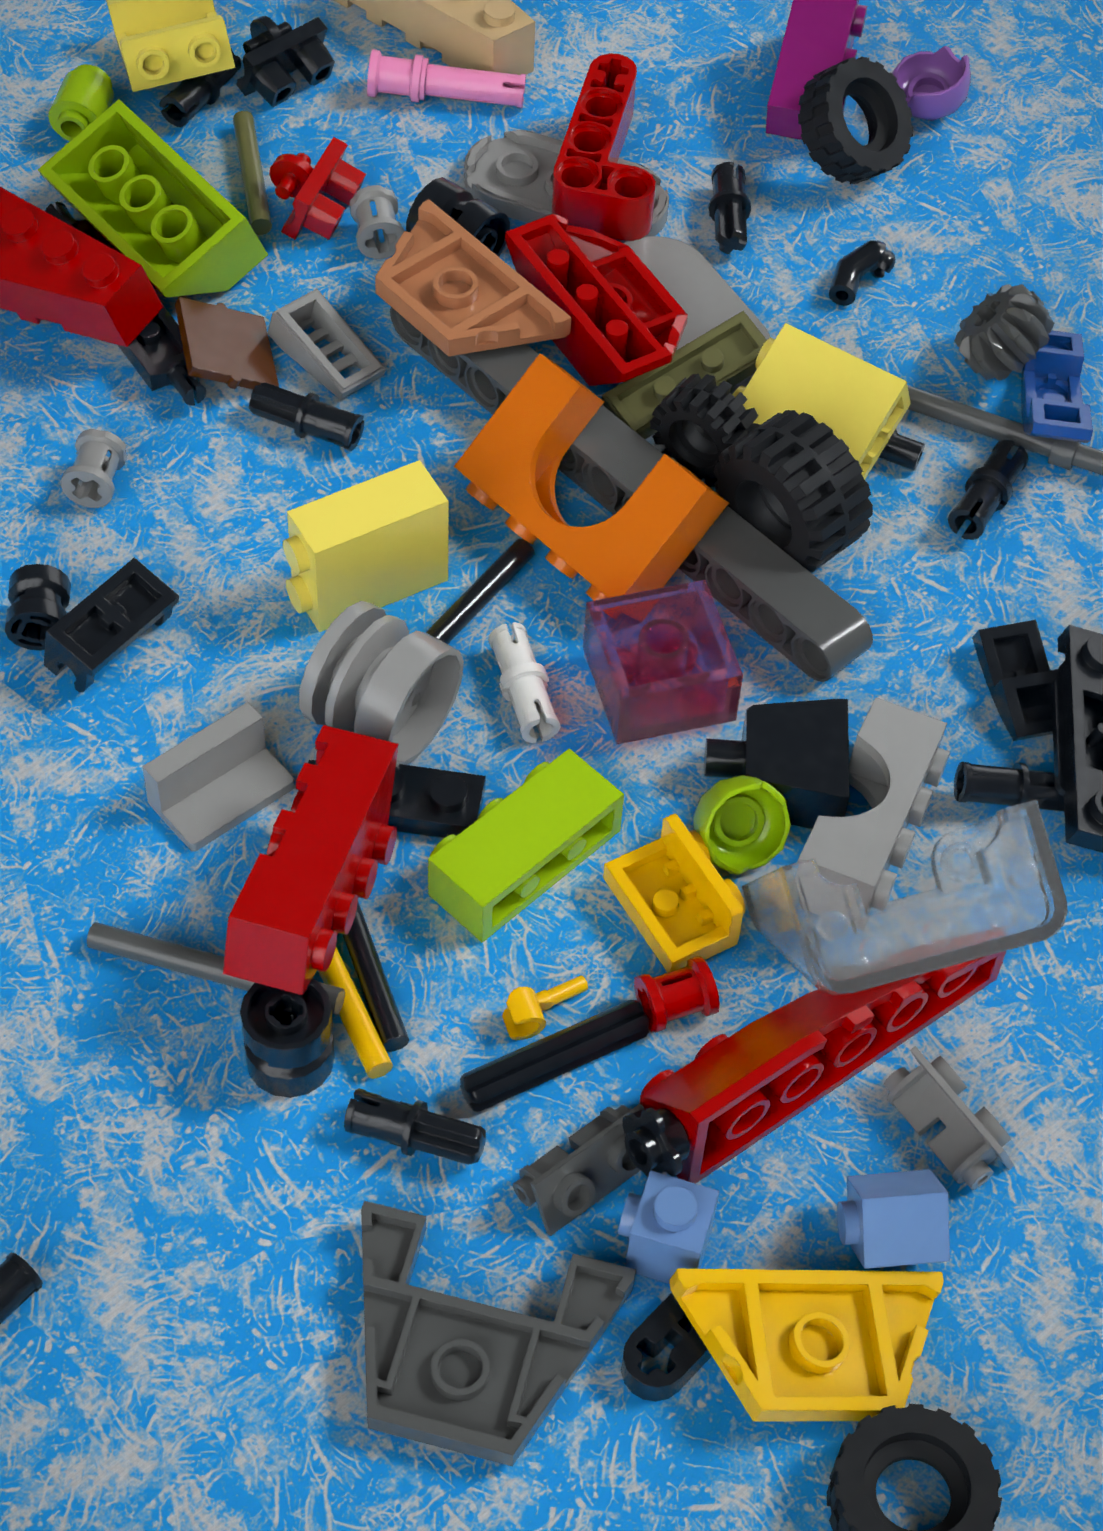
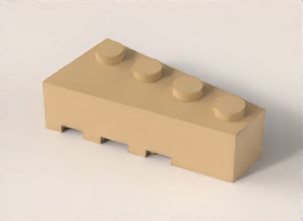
(466, 32)

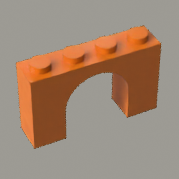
(517, 465)

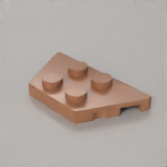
(463, 291)

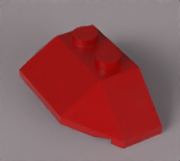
(616, 305)

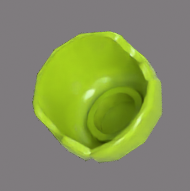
(742, 823)

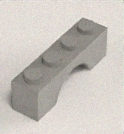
(889, 767)

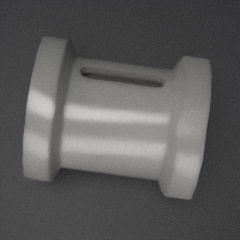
(367, 234)
(94, 468)

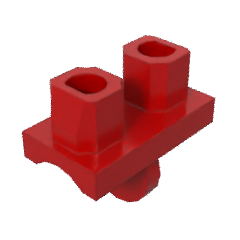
(331, 175)

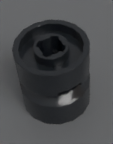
(474, 215)
(288, 1038)

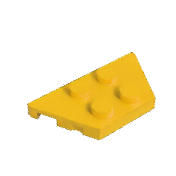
(811, 1338)

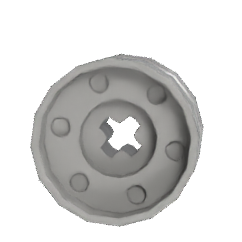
(381, 680)

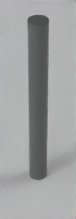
(178, 958)

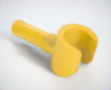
(525, 1007)

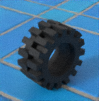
(700, 423)

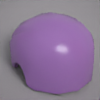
(934, 82)

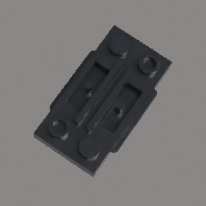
(1079, 735)

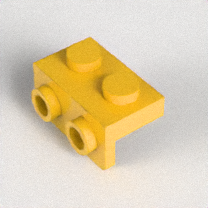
(677, 896)

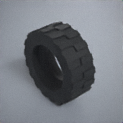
(825, 126)
(918, 1436)

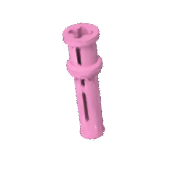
(420, 79)

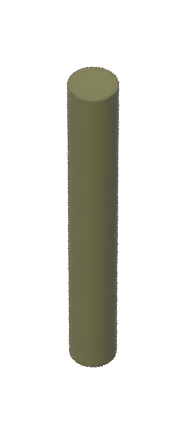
(252, 172)

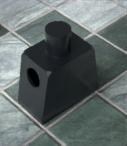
(797, 751)

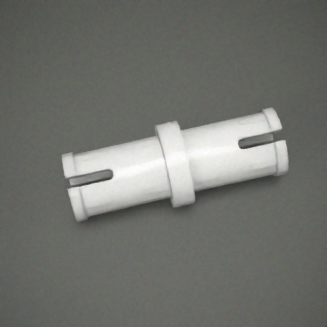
(524, 682)

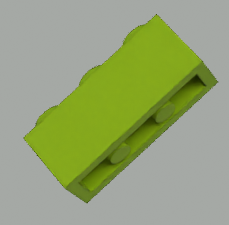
(524, 844)

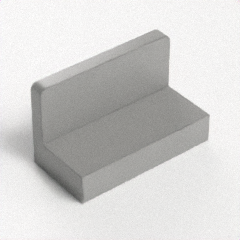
(216, 778)

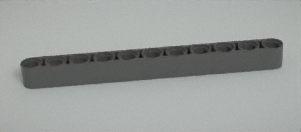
(739, 563)

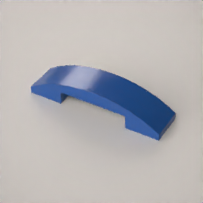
(1053, 392)

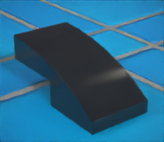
(1018, 677)

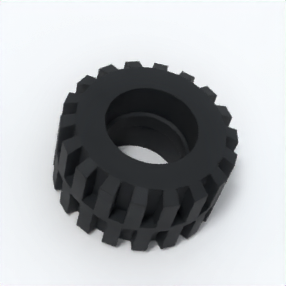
(797, 487)

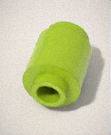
(80, 100)

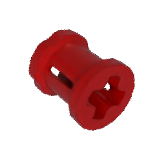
(677, 993)

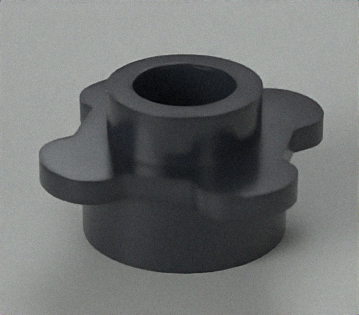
(656, 1141)

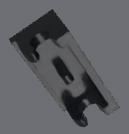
(107, 622)

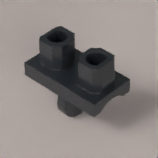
(279, 51)

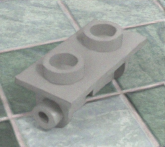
(968, 1139)

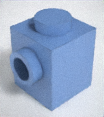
(895, 1219)
(668, 1226)

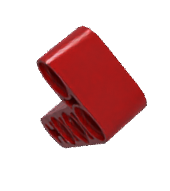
(587, 179)

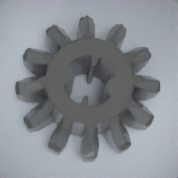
(1004, 332)

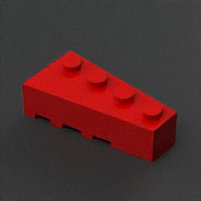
(69, 277)
(315, 864)

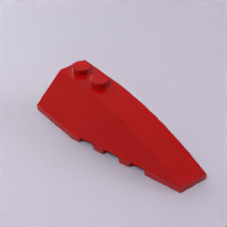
(798, 1055)

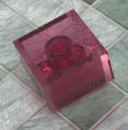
(661, 661)

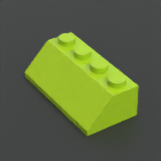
(154, 206)

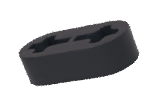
(651, 1337)

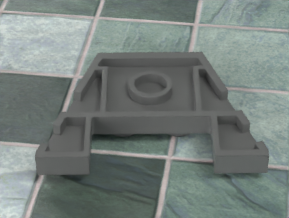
(463, 1368)

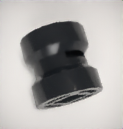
(37, 602)

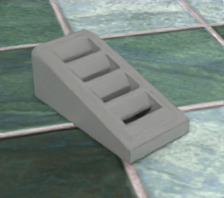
(315, 311)

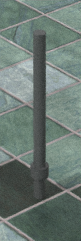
(1060, 452)

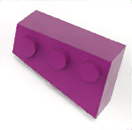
(815, 39)

